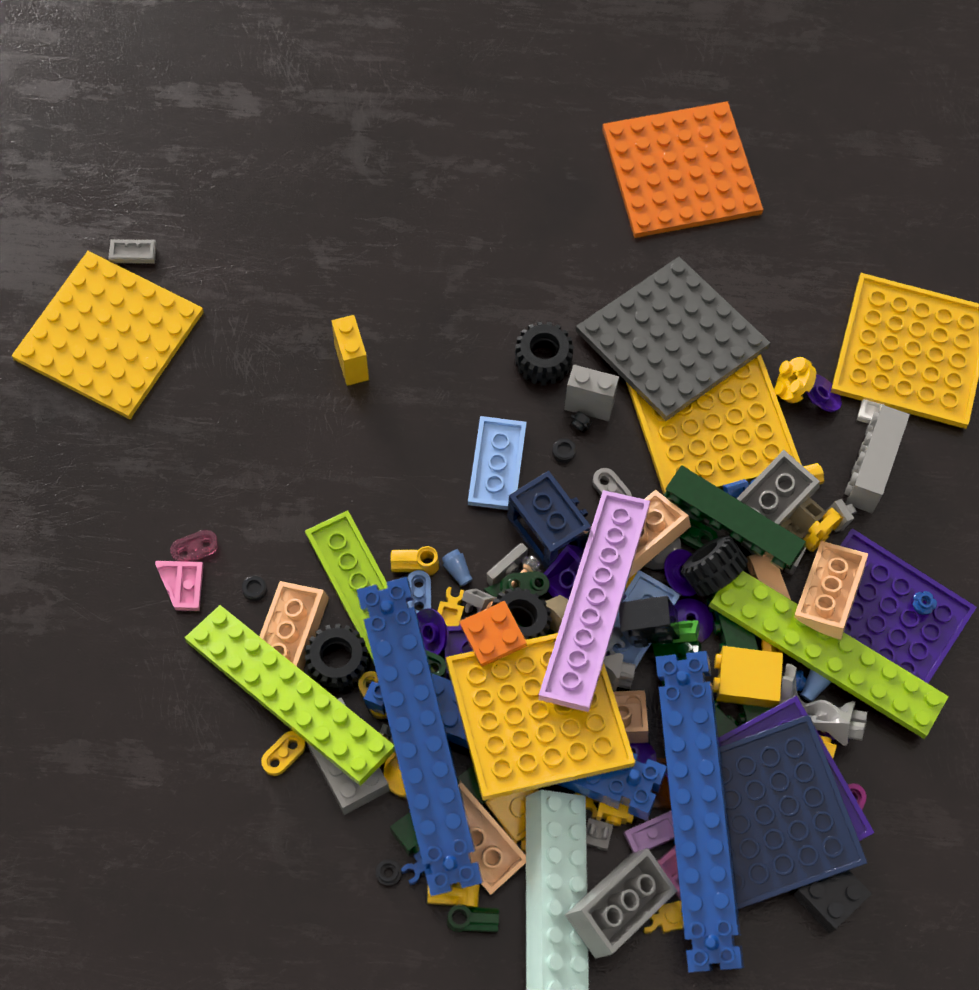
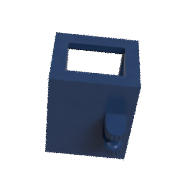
(550, 517)

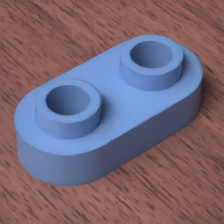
(420, 595)

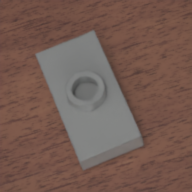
(132, 251)
(507, 565)

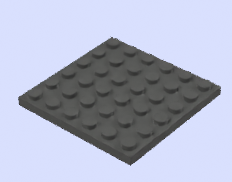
(672, 338)

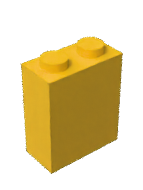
(350, 350)
(748, 677)

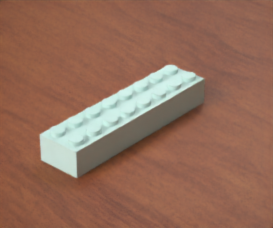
(553, 887)

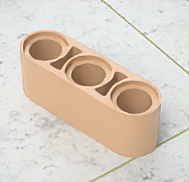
(767, 573)

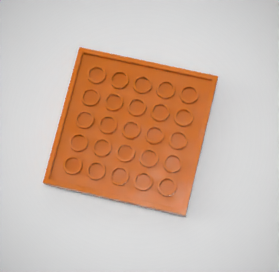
(682, 169)

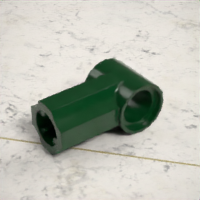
(476, 919)

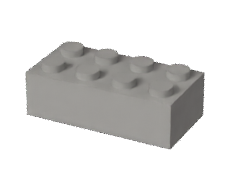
(876, 458)
(779, 490)
(345, 790)
(621, 903)

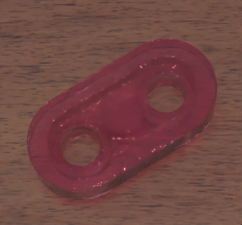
(193, 545)

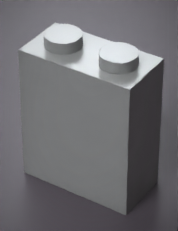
(591, 392)

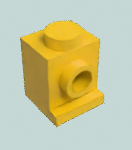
(613, 815)

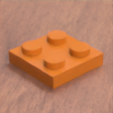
(493, 633)

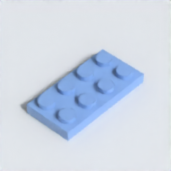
(496, 462)
(640, 588)

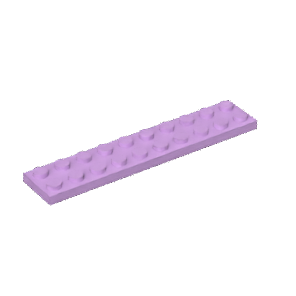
(594, 602)

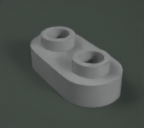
(614, 483)

